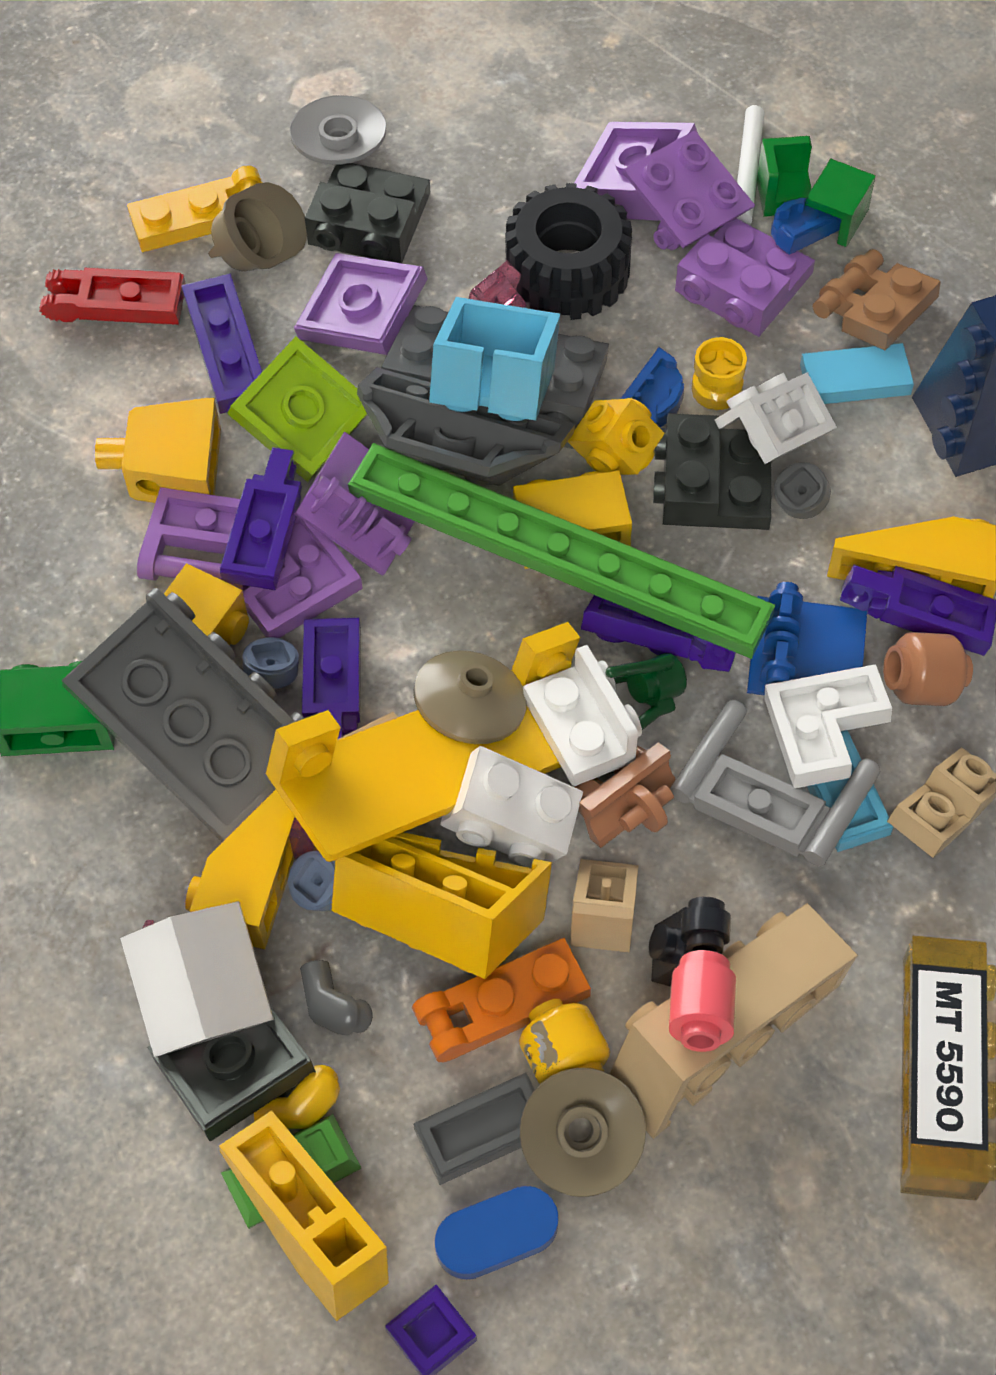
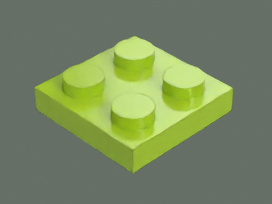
(299, 407)

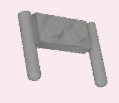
(765, 804)

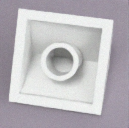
(196, 977)

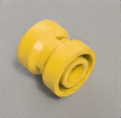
(718, 372)

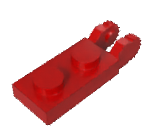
(114, 296)

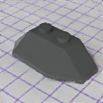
(465, 443)

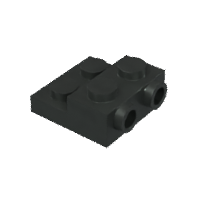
(367, 212)
(711, 476)

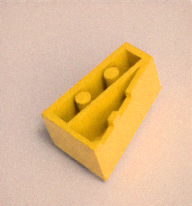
(442, 900)

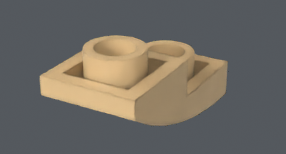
(946, 802)

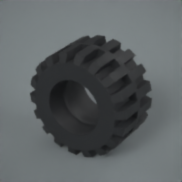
(569, 221)

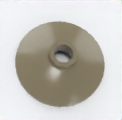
(469, 697)
(605, 1155)

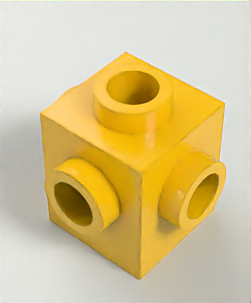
(617, 436)

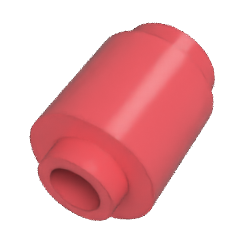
(702, 1001)

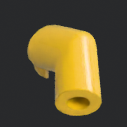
(307, 1101)

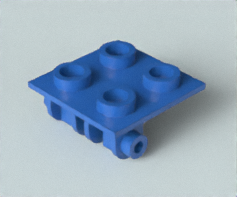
(806, 640)

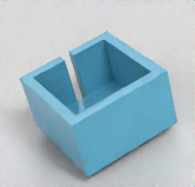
(494, 358)

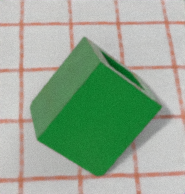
(783, 171)
(843, 194)

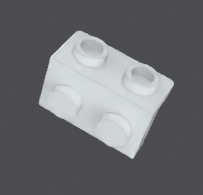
(513, 809)

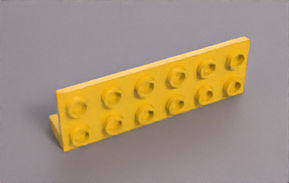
(402, 769)

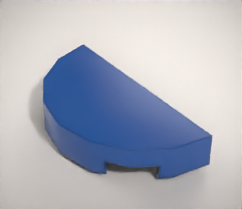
(800, 225)
(658, 387)

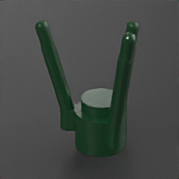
(653, 683)

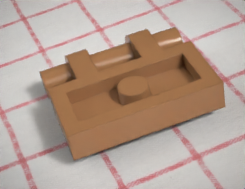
(890, 301)

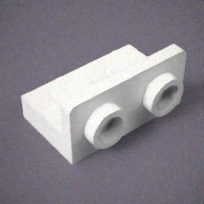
(779, 415)
(584, 719)

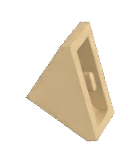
(604, 905)

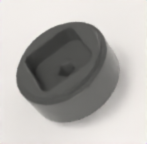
(802, 490)

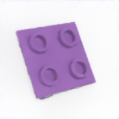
(687, 191)
(349, 521)

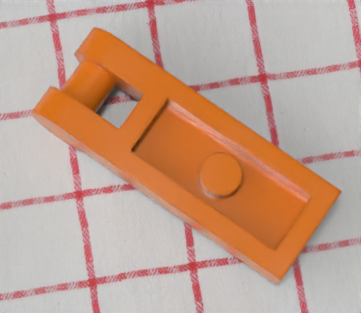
(501, 1000)

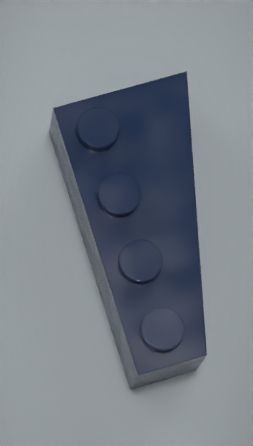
(960, 392)

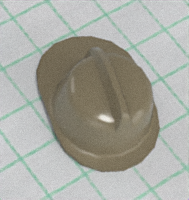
(258, 228)

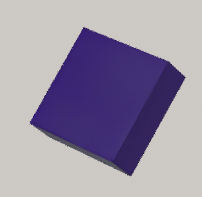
(431, 1332)

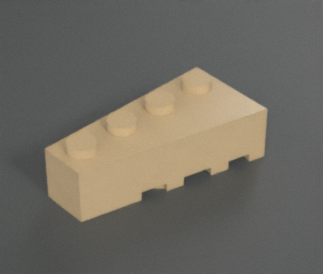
(777, 982)

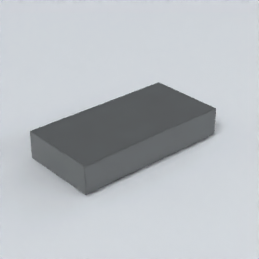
(475, 1129)

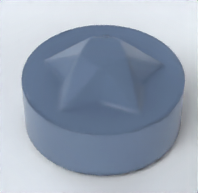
(273, 660)
(312, 882)

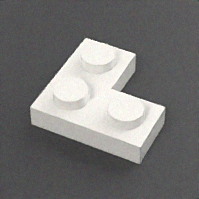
(813, 713)

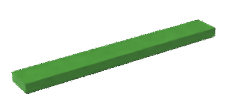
(563, 550)

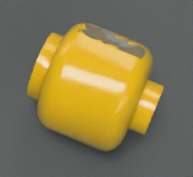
(562, 1039)

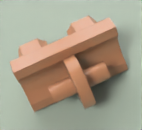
(629, 797)

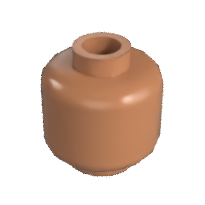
(927, 669)

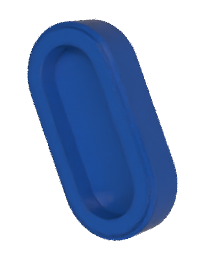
(496, 1232)

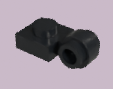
(693, 928)

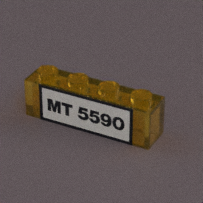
(946, 1069)

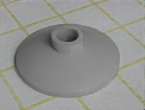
(338, 129)

